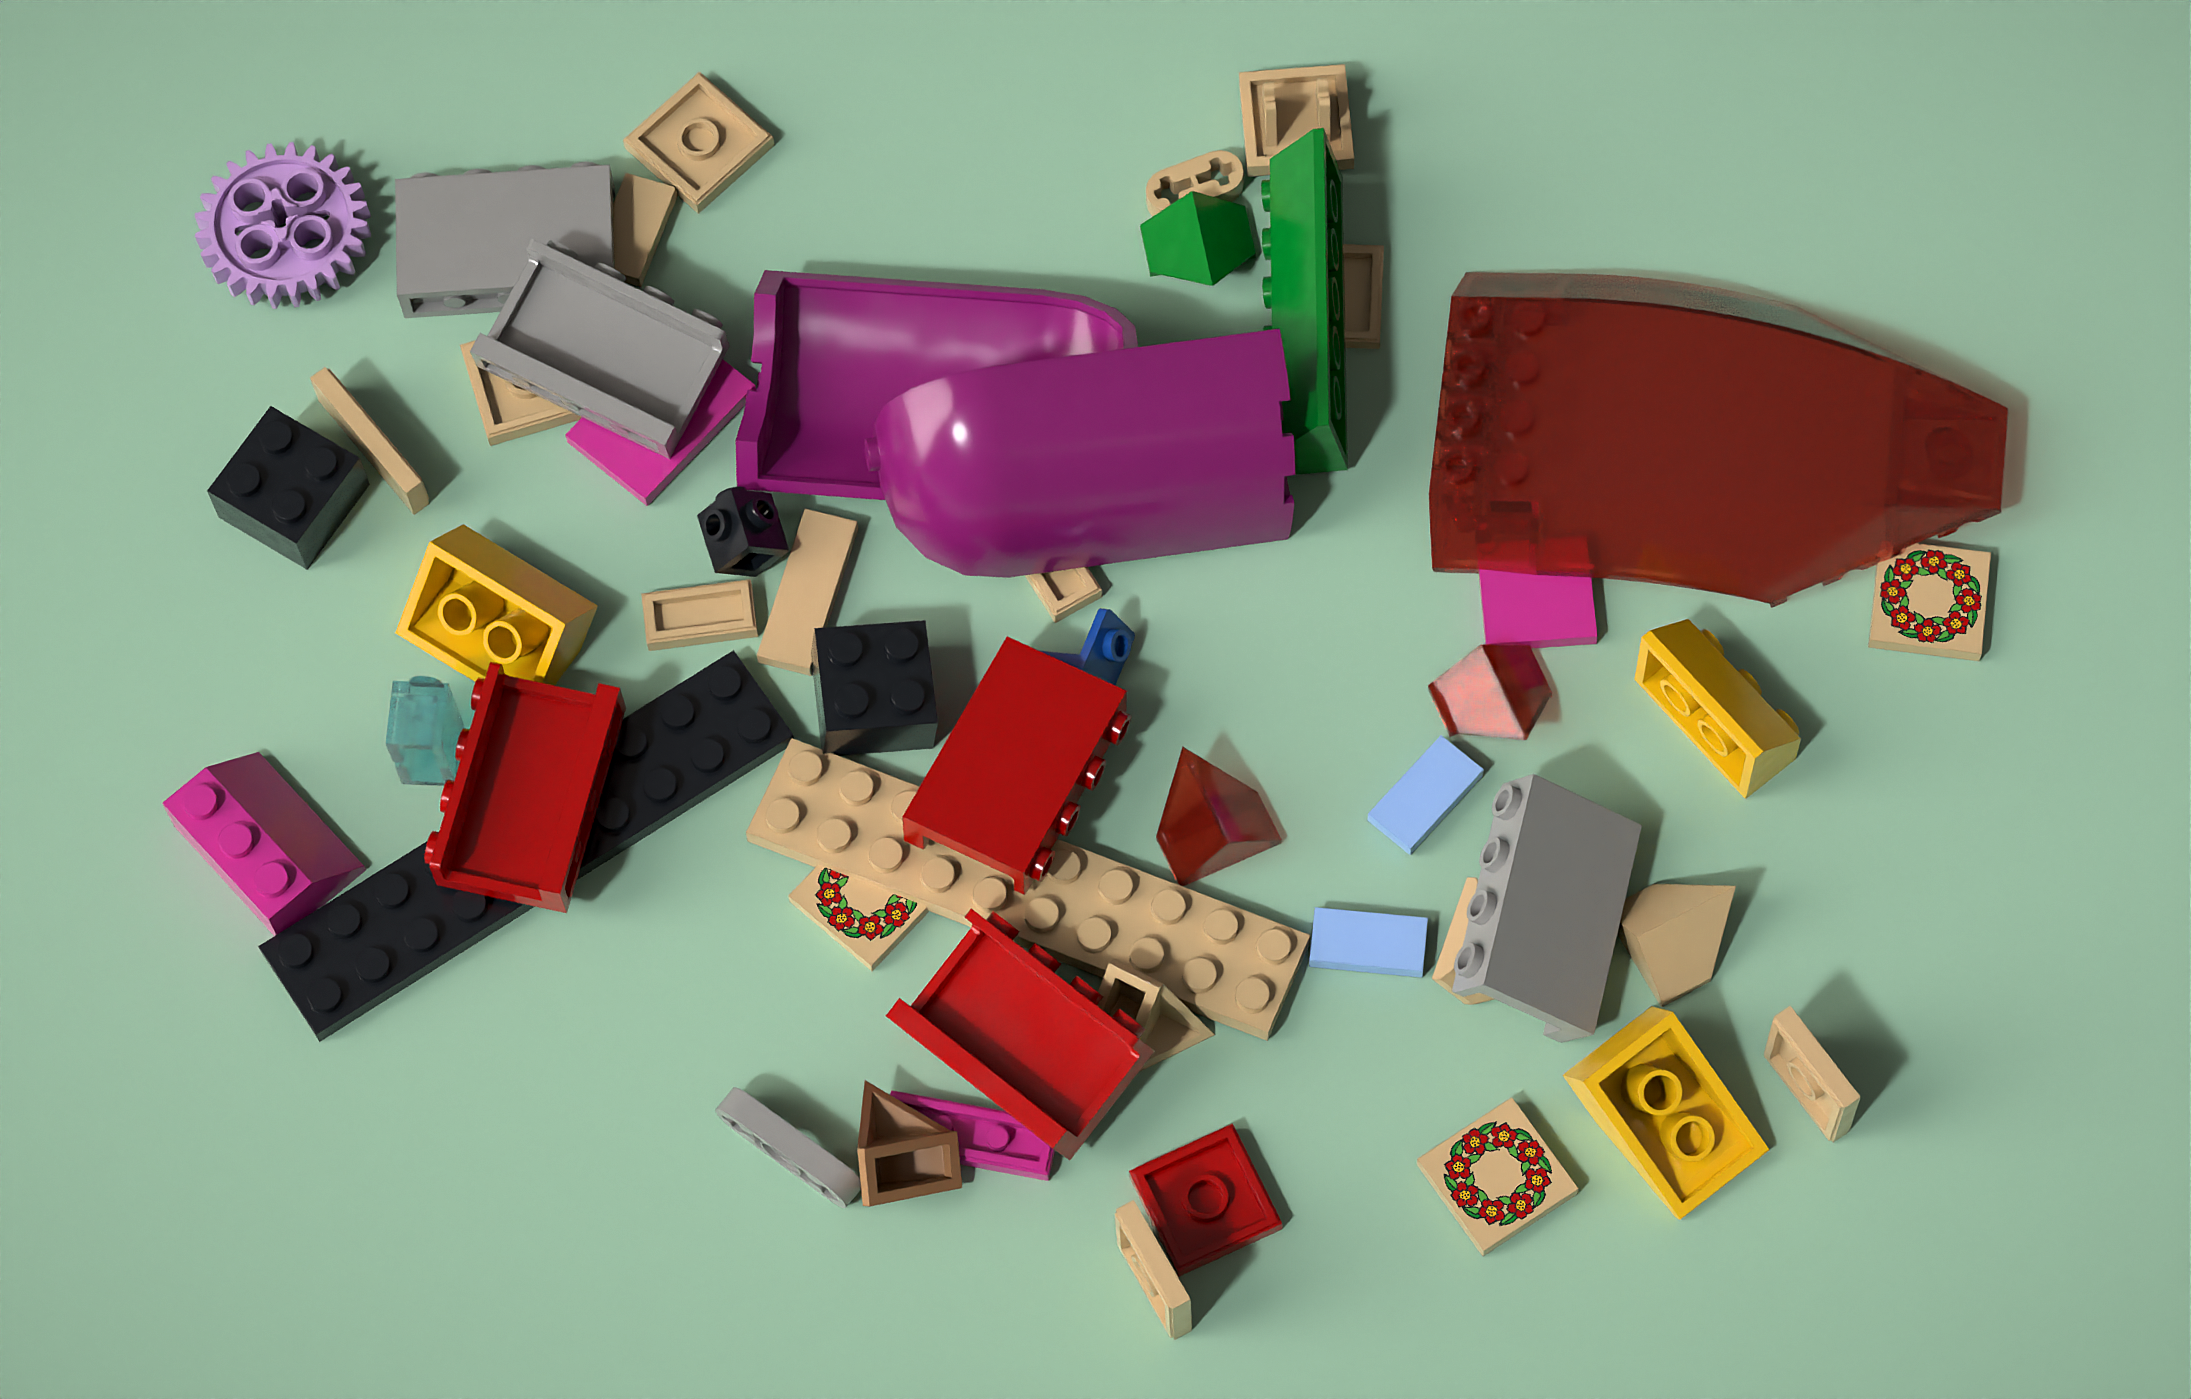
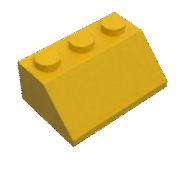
(490, 606)
(1716, 705)

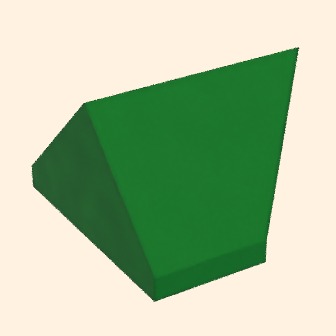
(1198, 239)

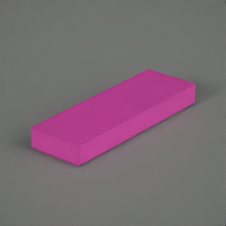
(987, 1137)

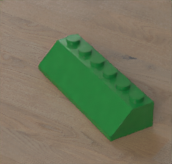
(1309, 297)

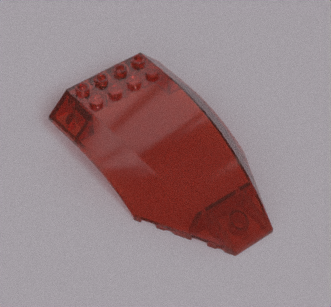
(1691, 439)

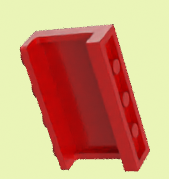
(1018, 763)
(525, 789)
(1025, 1034)

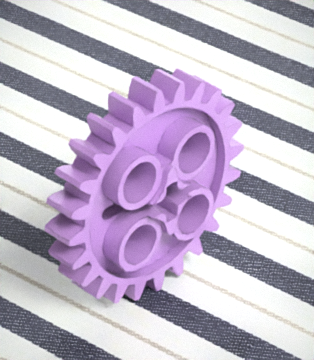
(277, 184)

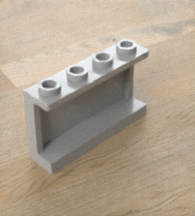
(470, 232)
(603, 347)
(1547, 905)

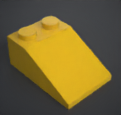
(1666, 1110)

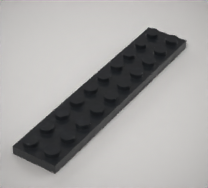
(406, 925)

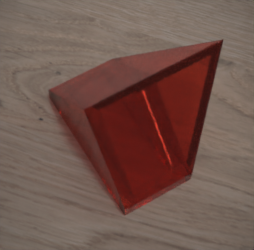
(1492, 692)
(1211, 821)

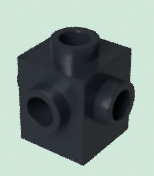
(742, 532)

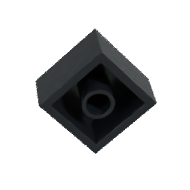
(288, 487)
(874, 688)

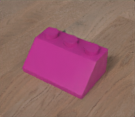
(262, 840)

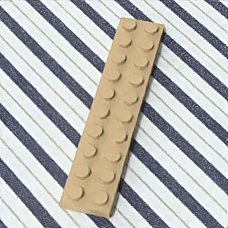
(1081, 914)

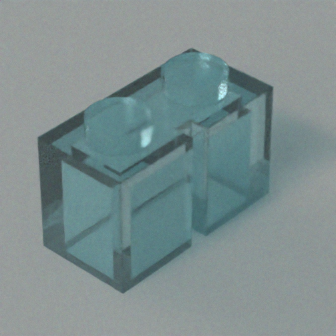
(423, 731)

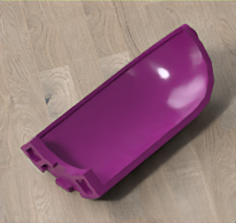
(853, 343)
(1092, 457)

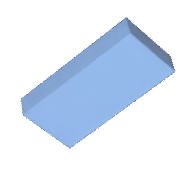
(1425, 795)
(1368, 942)

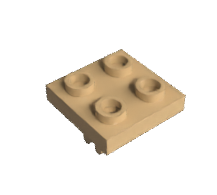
(1289, 103)

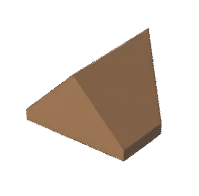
(903, 1151)

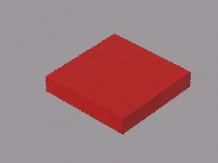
(1205, 1200)

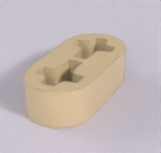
(1196, 176)

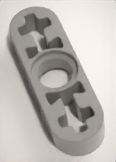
(789, 1147)

